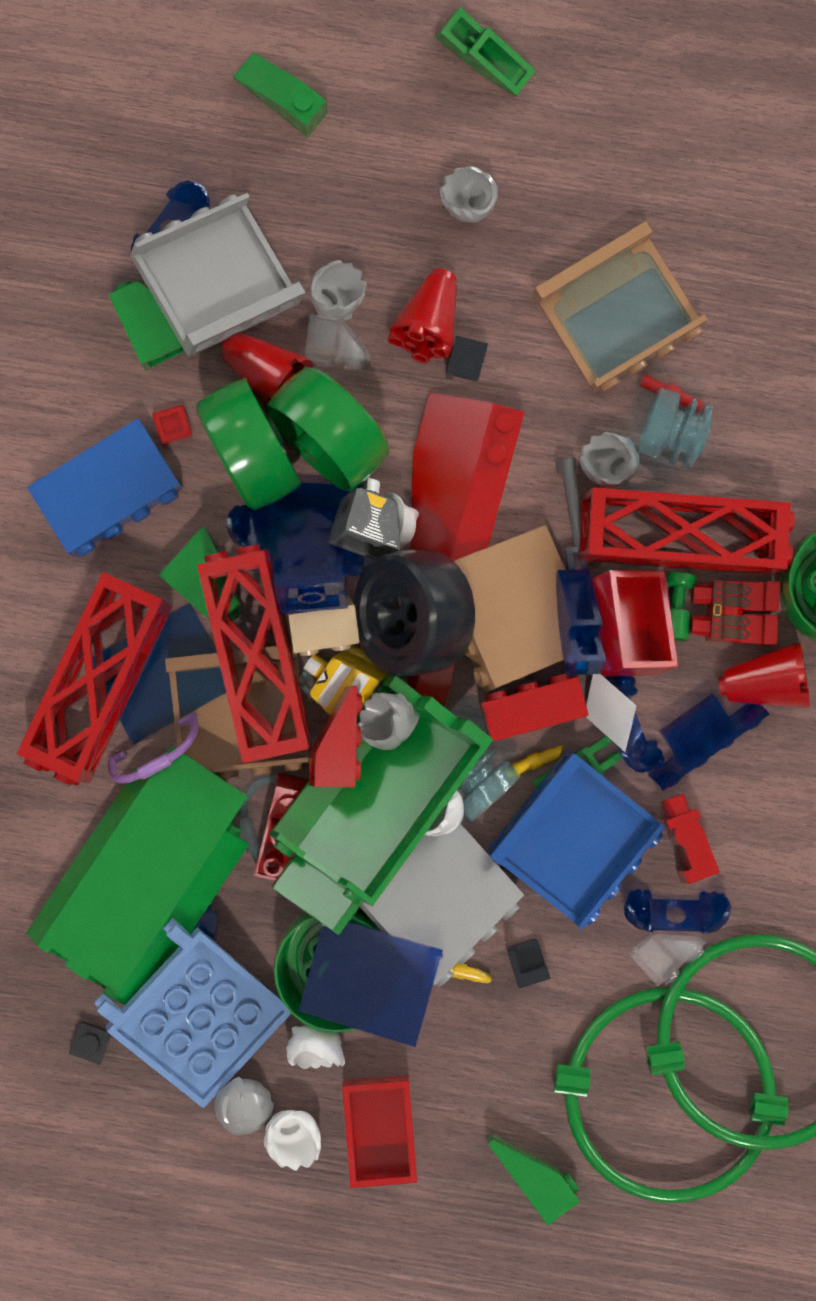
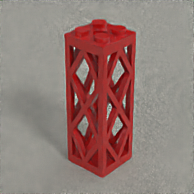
(772, 541)
(224, 629)
(63, 683)

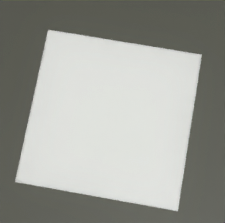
(610, 710)

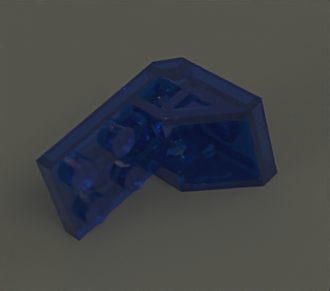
(308, 568)

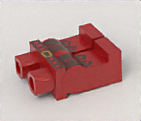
(725, 611)
(689, 839)

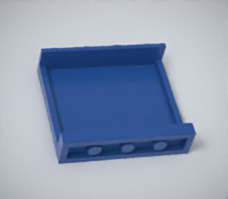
(576, 839)

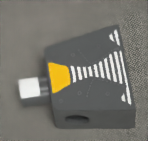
(366, 522)

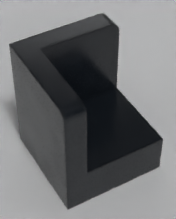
(466, 359)
(527, 963)

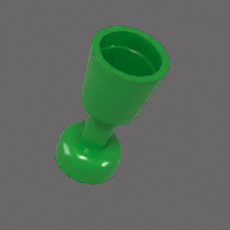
(679, 616)

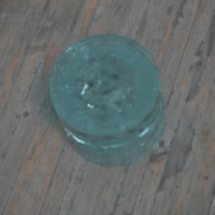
(675, 429)
(486, 784)

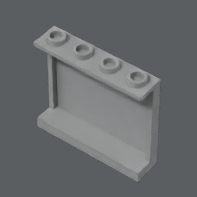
(214, 274)
(446, 898)

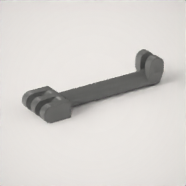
(568, 468)

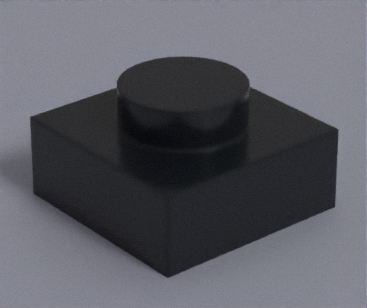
(90, 1042)

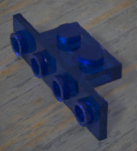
(700, 735)

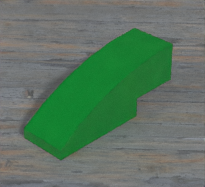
(485, 52)

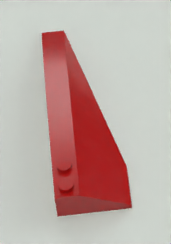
(458, 487)

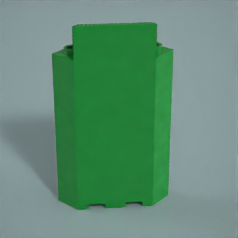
(360, 836)
(147, 861)

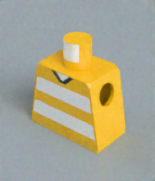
(340, 673)

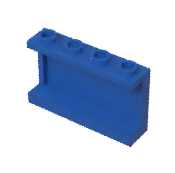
(105, 489)

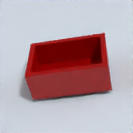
(635, 623)
(533, 707)
(379, 1131)

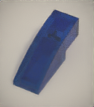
(579, 622)

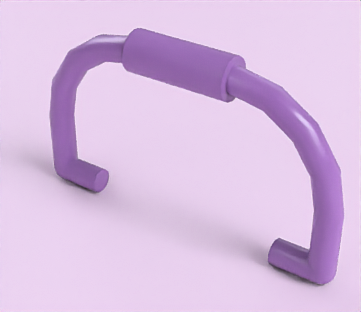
(158, 763)

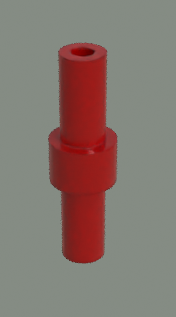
(653, 386)

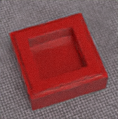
(172, 425)

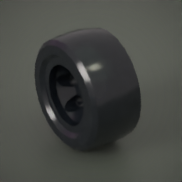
(434, 610)

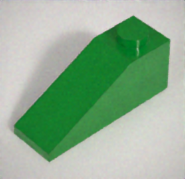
(283, 93)
(540, 1181)

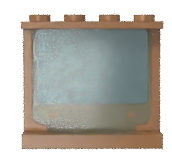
(618, 309)

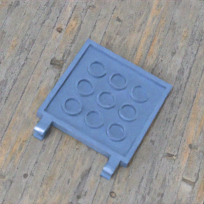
(196, 1016)

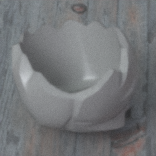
(469, 194)
(337, 290)
(609, 460)
(387, 720)
(243, 1106)

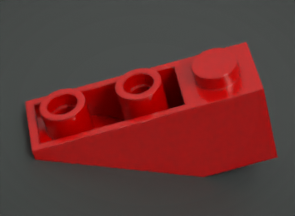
(334, 752)
(271, 860)

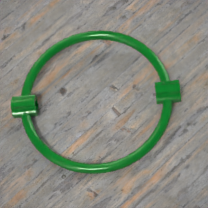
(668, 1056)
(575, 1081)

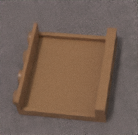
(514, 608)
(216, 738)

